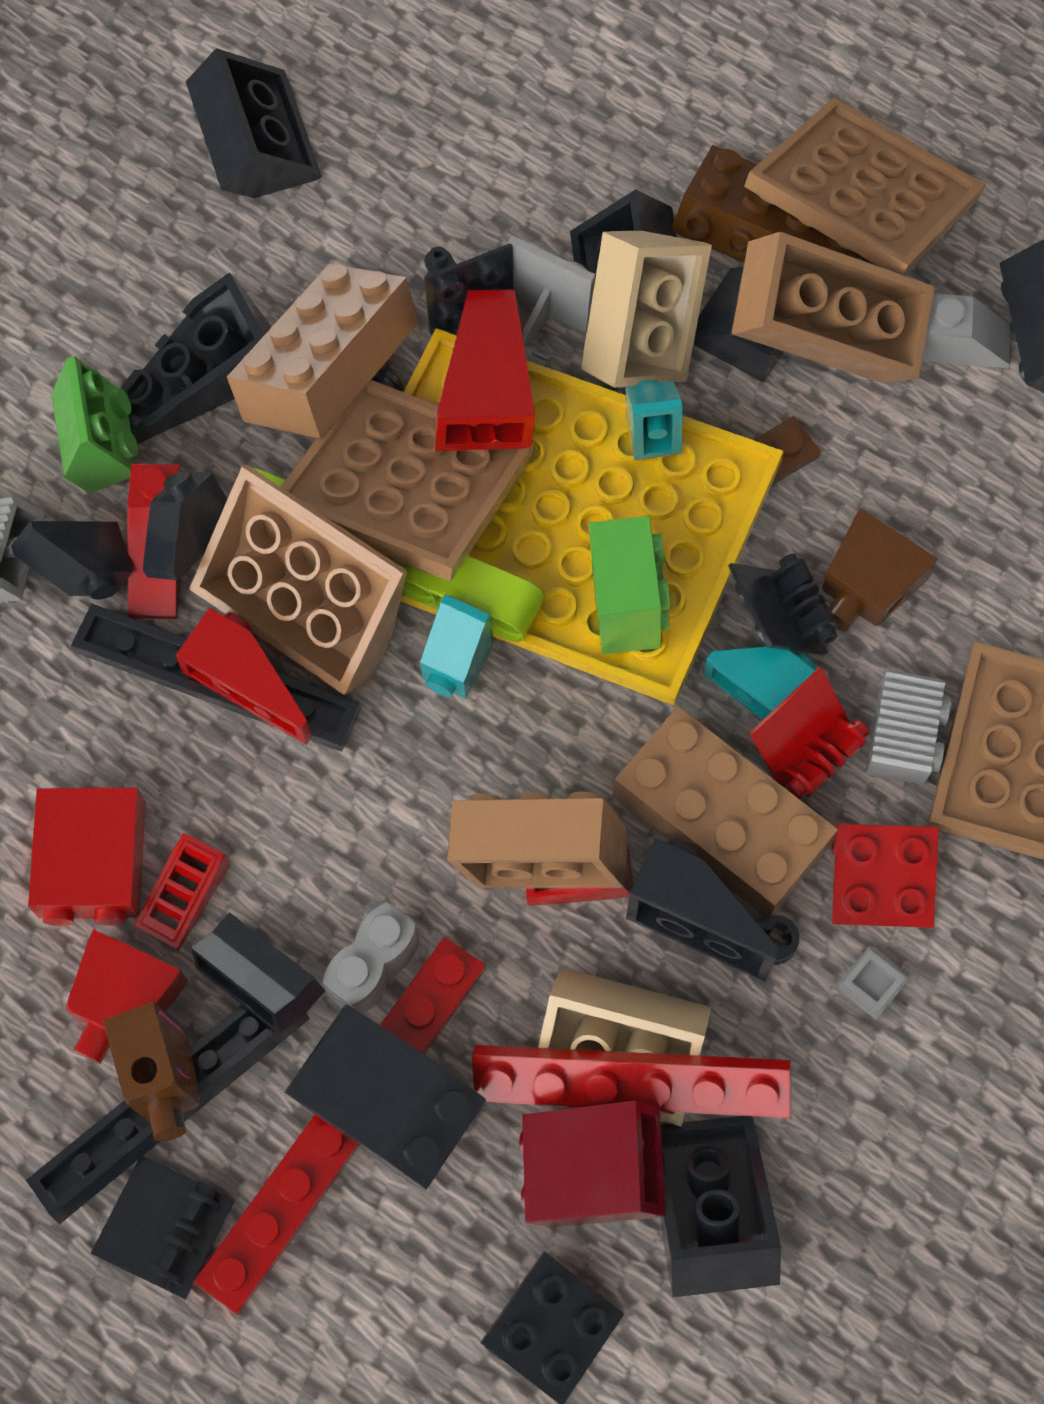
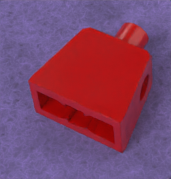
(115, 981)

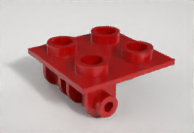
(807, 736)
(884, 875)

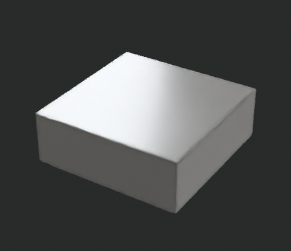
(872, 982)

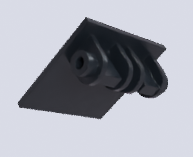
(449, 282)
(786, 606)
(163, 1227)
(552, 1328)

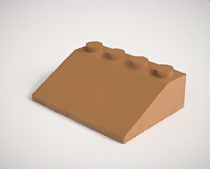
(301, 582)

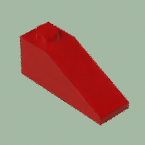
(147, 596)
(232, 663)

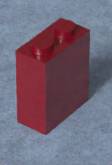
(592, 1164)

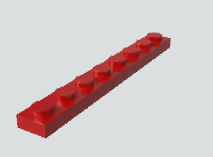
(322, 1151)

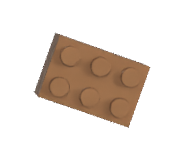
(538, 842)

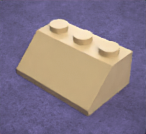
(644, 307)
(618, 1017)

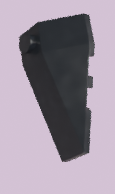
(194, 361)

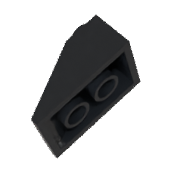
(691, 905)
(385, 1097)
(717, 1208)

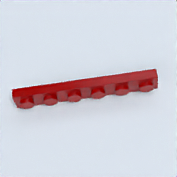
(607, 1077)

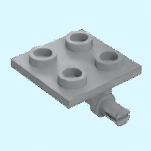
(552, 289)

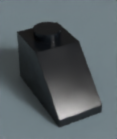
(181, 523)
(76, 555)

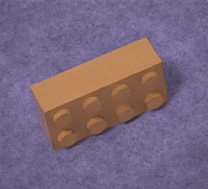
(833, 309)
(323, 350)
(725, 809)

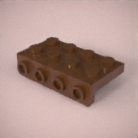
(729, 215)

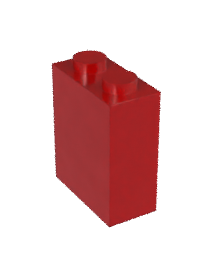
(87, 855)

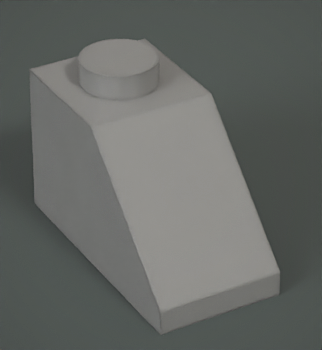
(966, 333)

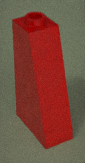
(487, 382)

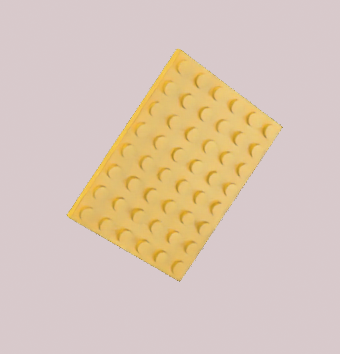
(588, 474)

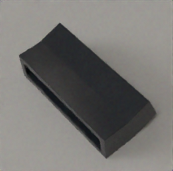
(256, 974)

